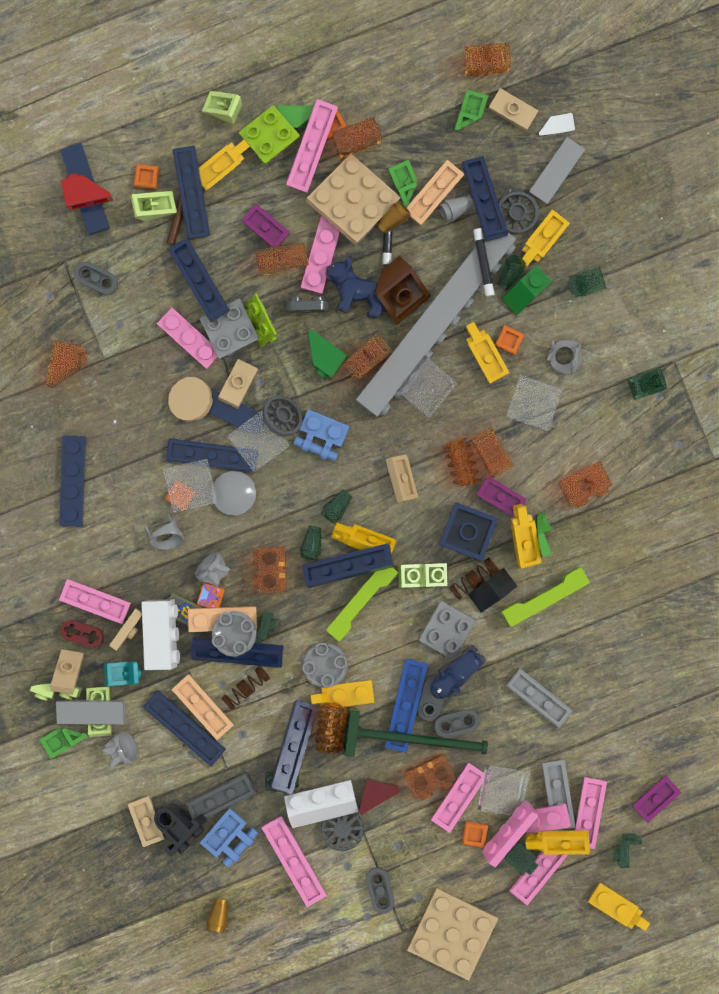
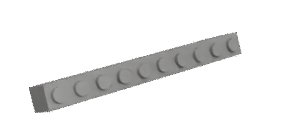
(431, 326)

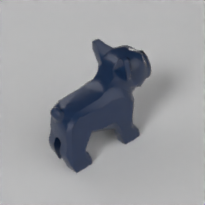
(353, 288)
(456, 673)

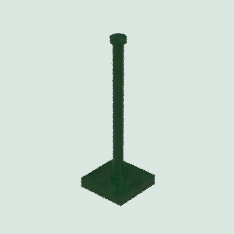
(354, 732)

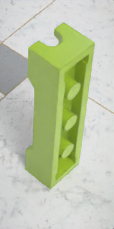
(570, 583)
(342, 623)

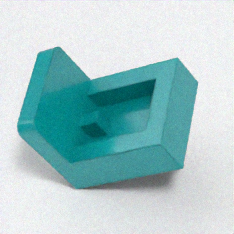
(122, 673)

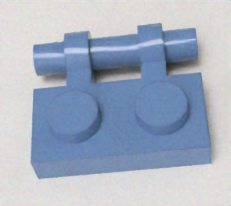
(323, 428)
(224, 832)

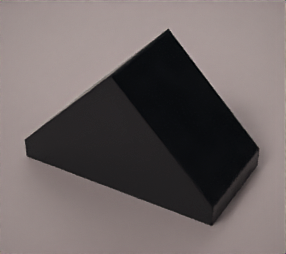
(492, 590)

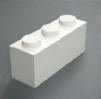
(160, 634)
(321, 804)

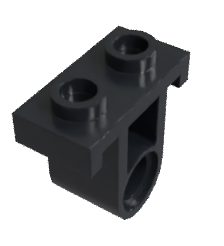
(180, 829)

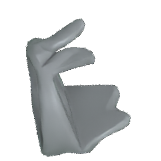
(577, 359)
(176, 539)
(212, 569)
(121, 748)

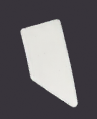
(558, 124)

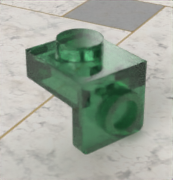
(587, 283)
(647, 384)
(267, 624)
(621, 853)
(522, 859)

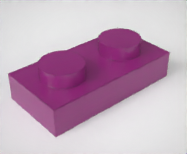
(265, 226)
(499, 496)
(656, 798)

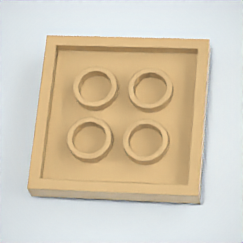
(352, 199)
(452, 933)

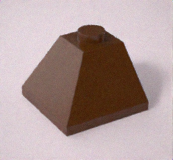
(400, 290)

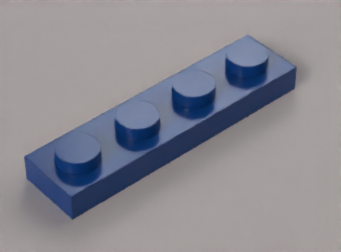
(407, 702)

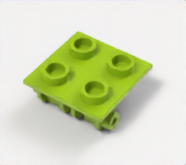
(269, 134)
(260, 321)

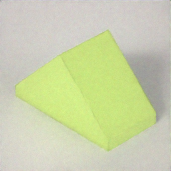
(223, 106)
(153, 205)

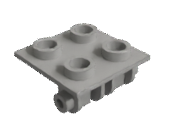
(231, 330)
(446, 630)

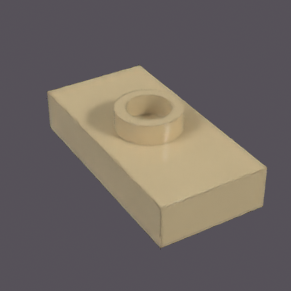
(513, 109)
(238, 384)
(402, 478)
(128, 630)
(67, 671)
(143, 817)

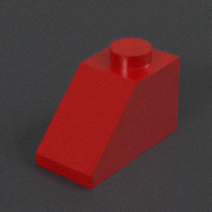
(82, 192)

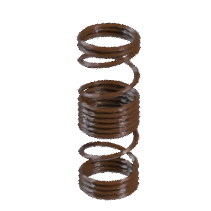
(473, 578)
(245, 688)

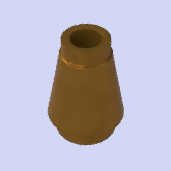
(394, 217)
(218, 916)

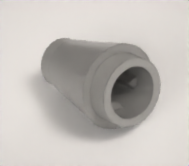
(455, 207)

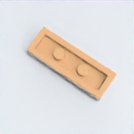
(434, 192)
(204, 618)
(202, 707)

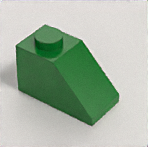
(526, 290)
(325, 356)

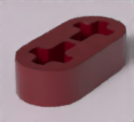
(84, 628)

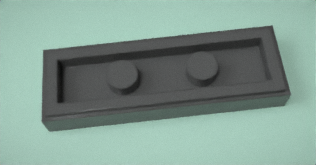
(221, 797)

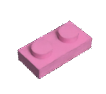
(550, 818)

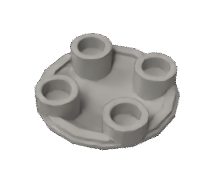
(234, 493)
(233, 633)
(324, 665)

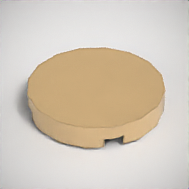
(190, 399)

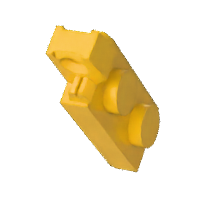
(221, 164)
(544, 237)
(485, 354)
(360, 537)
(525, 538)
(346, 694)
(559, 842)
(617, 907)

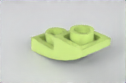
(422, 575)
(43, 692)
(99, 693)

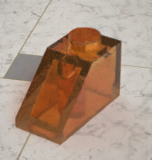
(281, 258)
(65, 362)

